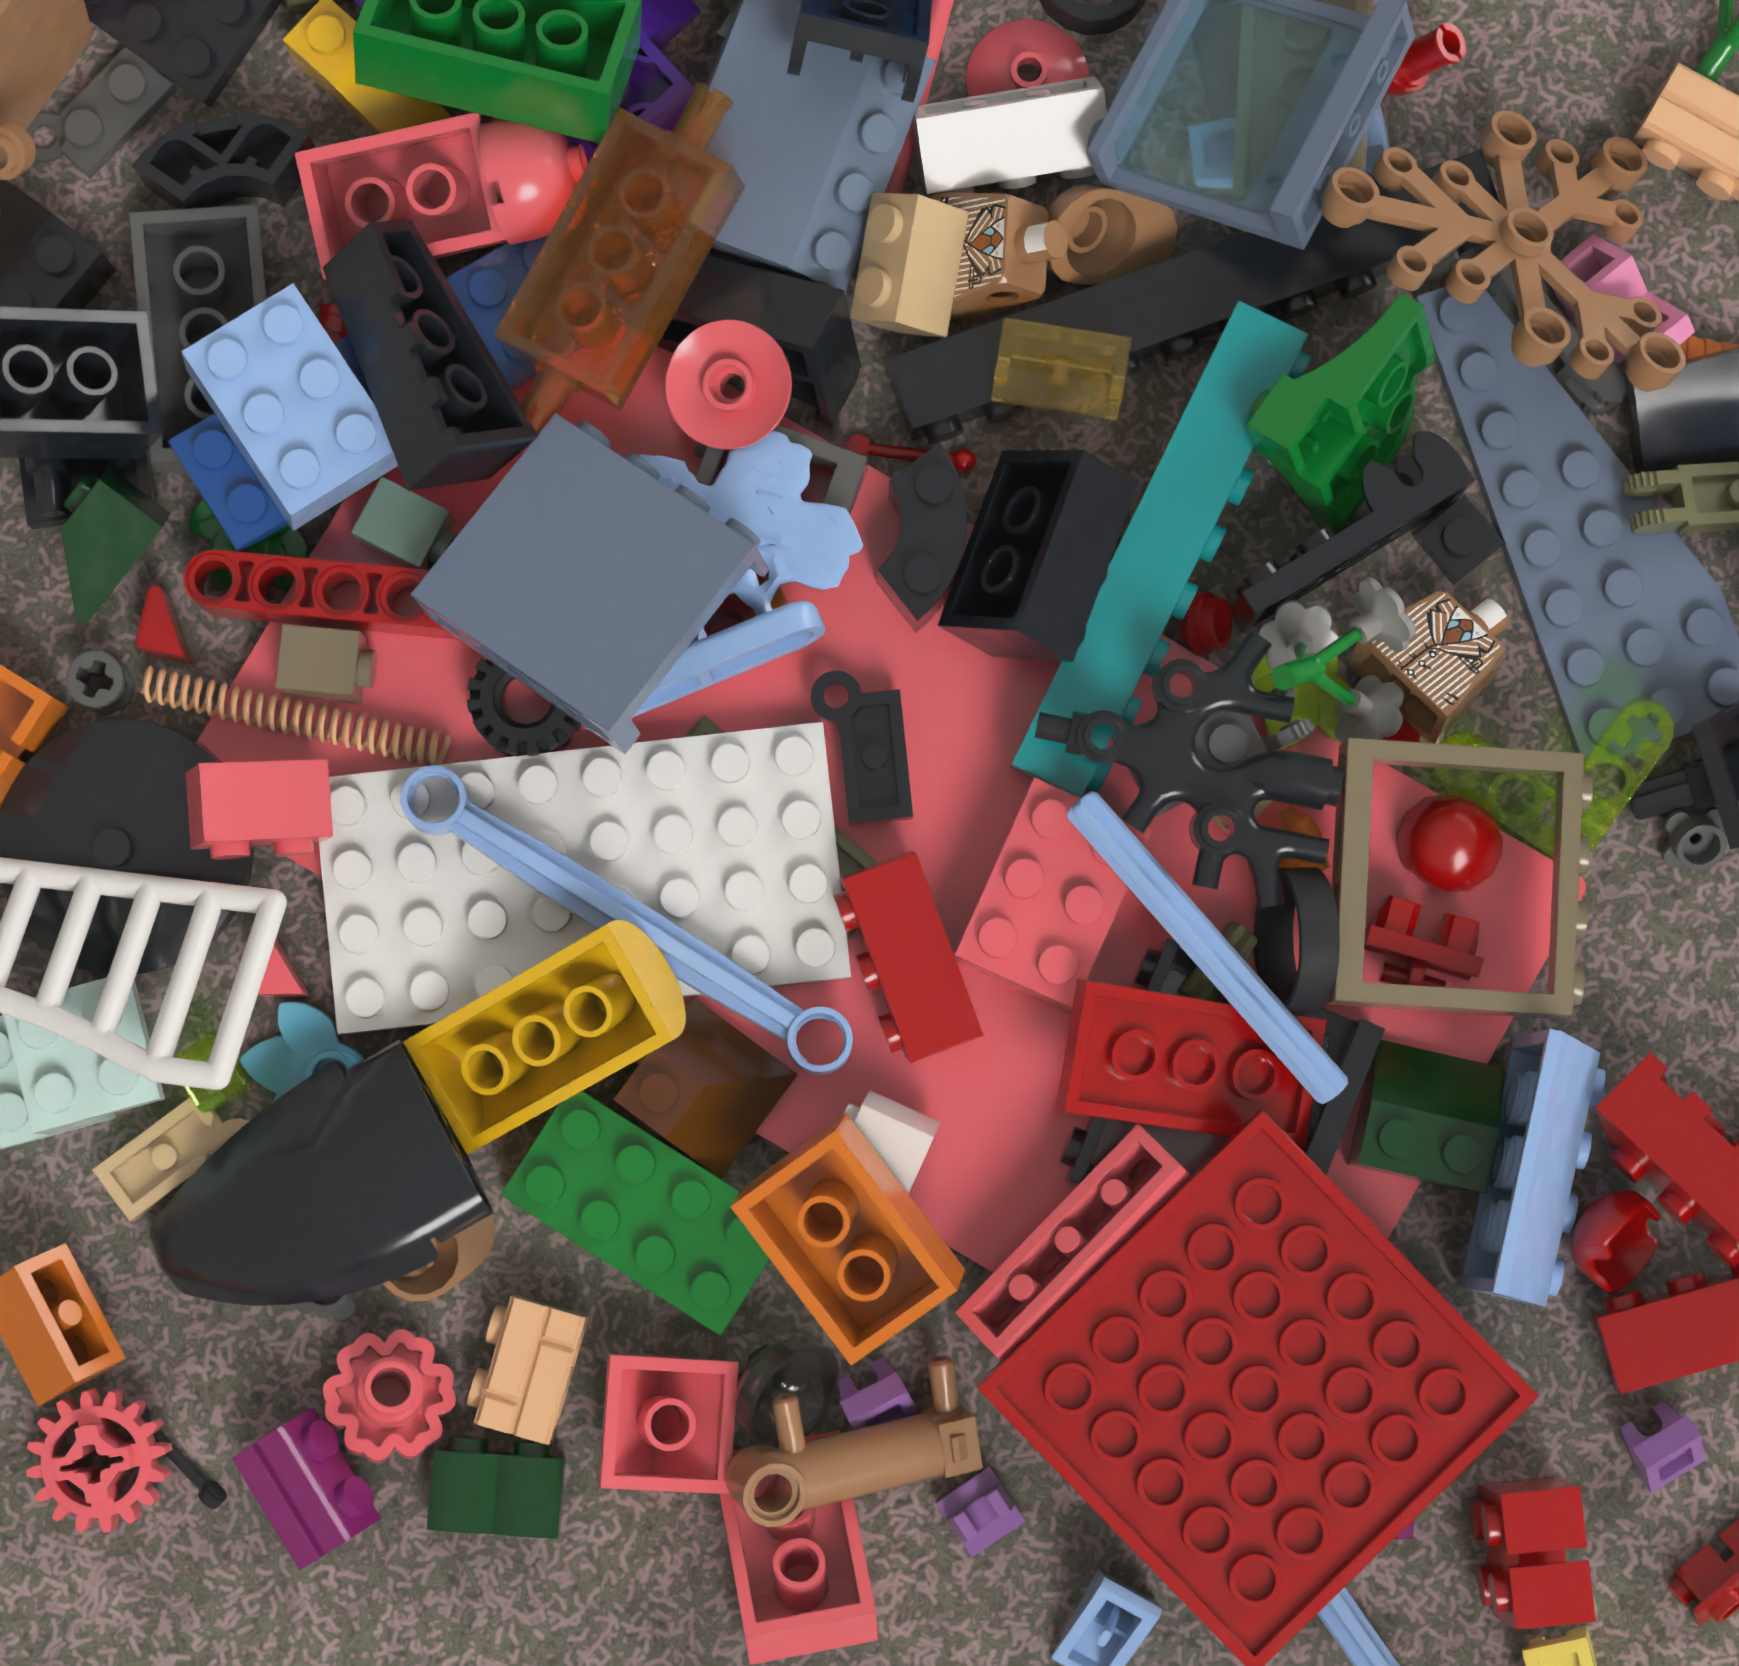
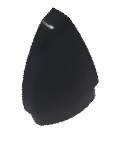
(323, 1191)

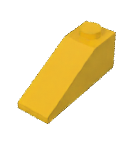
(325, 52)

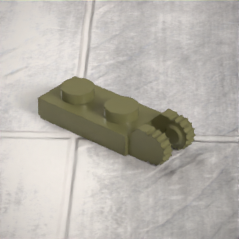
(1702, 498)

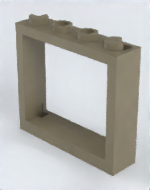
(1351, 863)

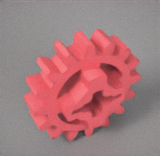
(98, 1434)

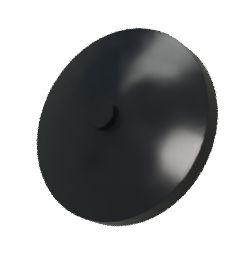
(116, 803)

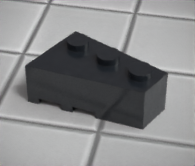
(801, 315)

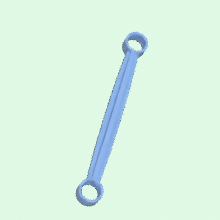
(602, 902)

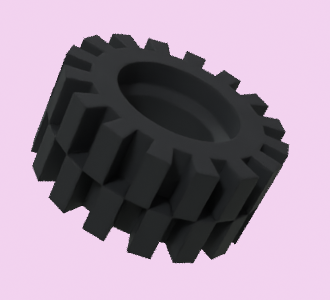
(501, 731)

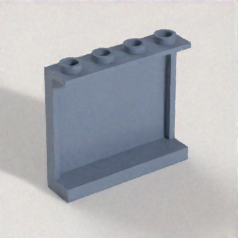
(587, 576)

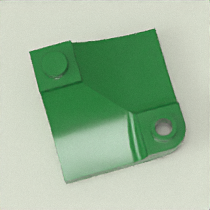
(1345, 413)

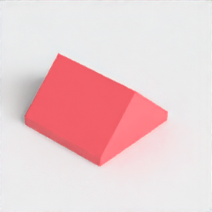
(668, 1423)

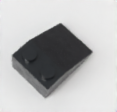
(45, 258)

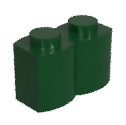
(496, 1490)

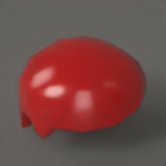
(1450, 842)
(1614, 1239)

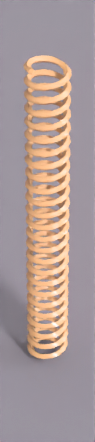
(294, 723)

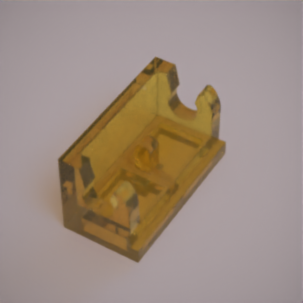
(1061, 369)

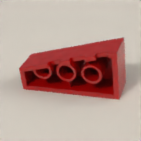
(1676, 1151)

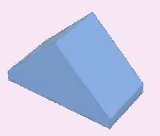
(1107, 1624)

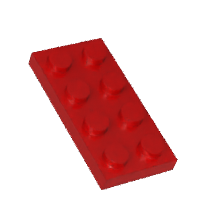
(1176, 1064)

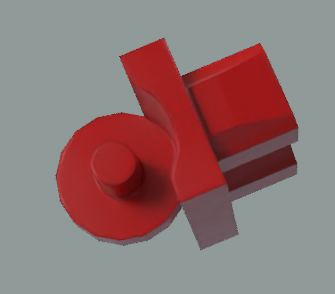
(1450, 954)

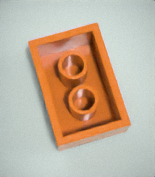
(848, 1239)

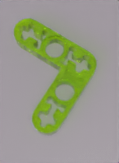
(1602, 809)

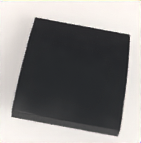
(1689, 419)

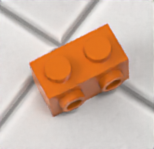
(54, 1325)

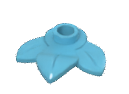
(303, 1048)

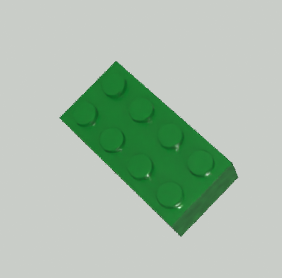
(505, 59)
(640, 1209)

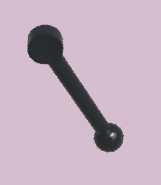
(209, 1492)

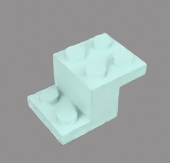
(60, 1085)

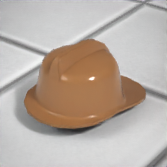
(1110, 233)

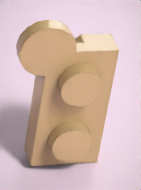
(163, 1157)

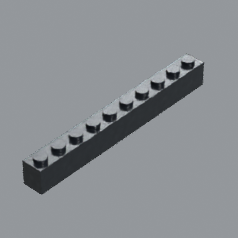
(1163, 308)

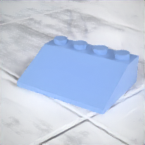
(1538, 1148)

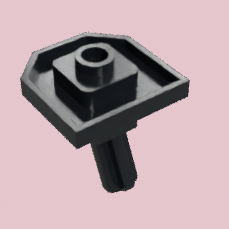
(1702, 781)

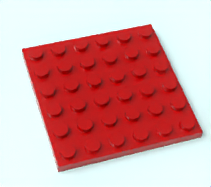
(1257, 1391)

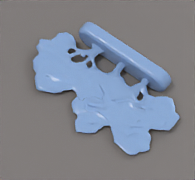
(797, 543)

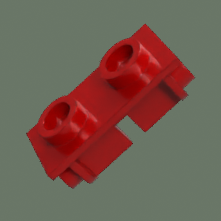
(1711, 1580)

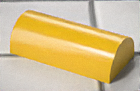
(550, 1032)

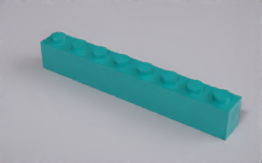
(1164, 542)

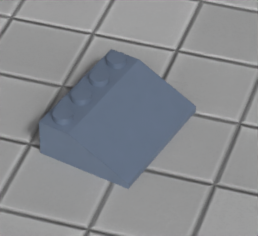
(804, 144)

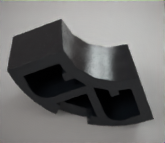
(224, 161)
(930, 539)

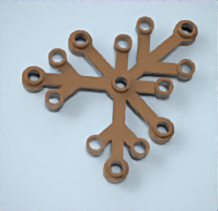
(1520, 239)

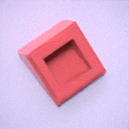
(281, 977)

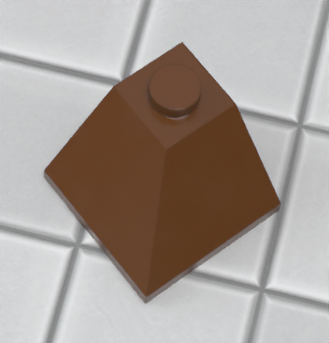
(706, 1089)

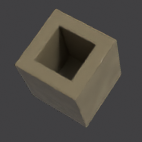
(324, 664)

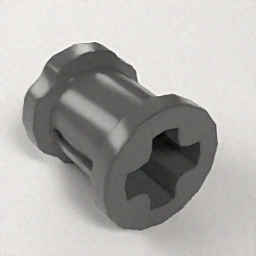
(97, 664)

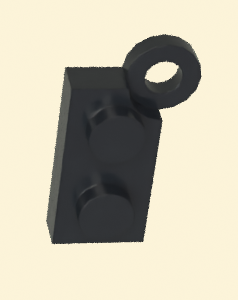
(871, 749)

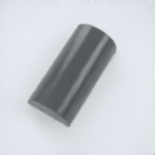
(192, 278)

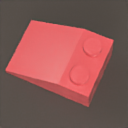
(800, 1582)

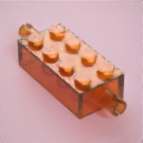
(621, 257)

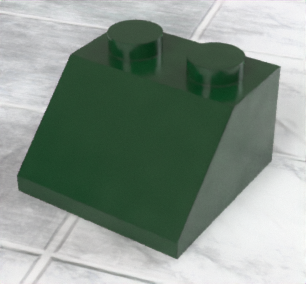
(1429, 1118)

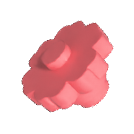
(389, 1396)

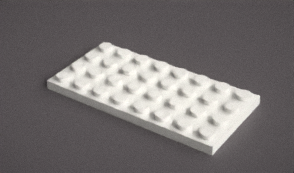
(701, 828)

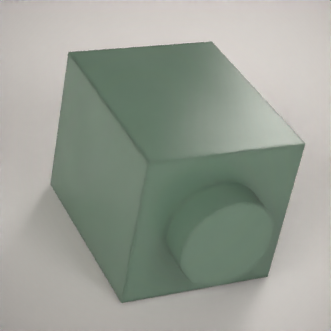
(404, 526)

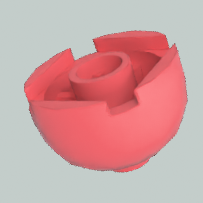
(531, 176)

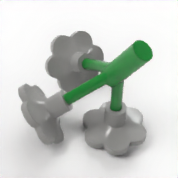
(1305, 643)

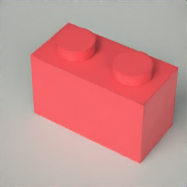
(259, 806)

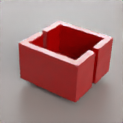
(1526, 1539)

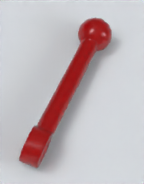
(963, 459)

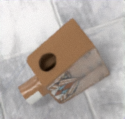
(1002, 253)
(1444, 664)

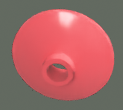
(1018, 43)
(699, 378)

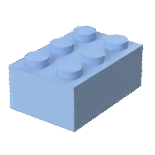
(291, 406)

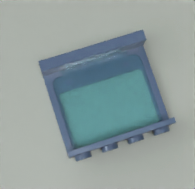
(1248, 108)

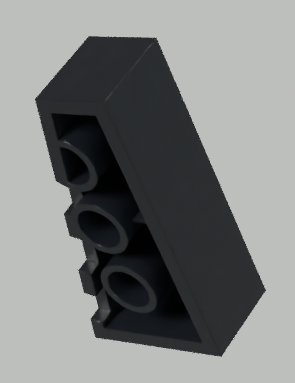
(424, 361)

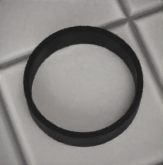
(1319, 940)

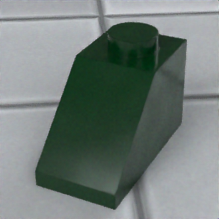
(105, 536)

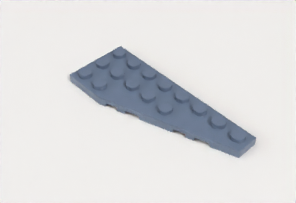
(1604, 605)

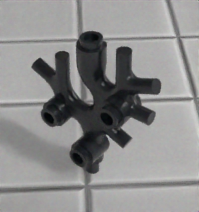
(1171, 770)

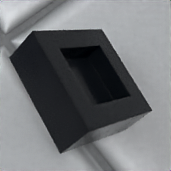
(1459, 540)

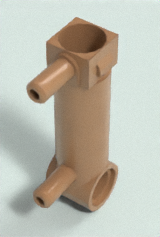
(859, 1460)

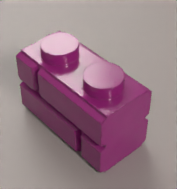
(307, 1487)

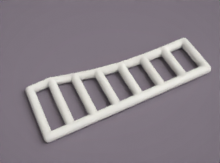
(148, 892)

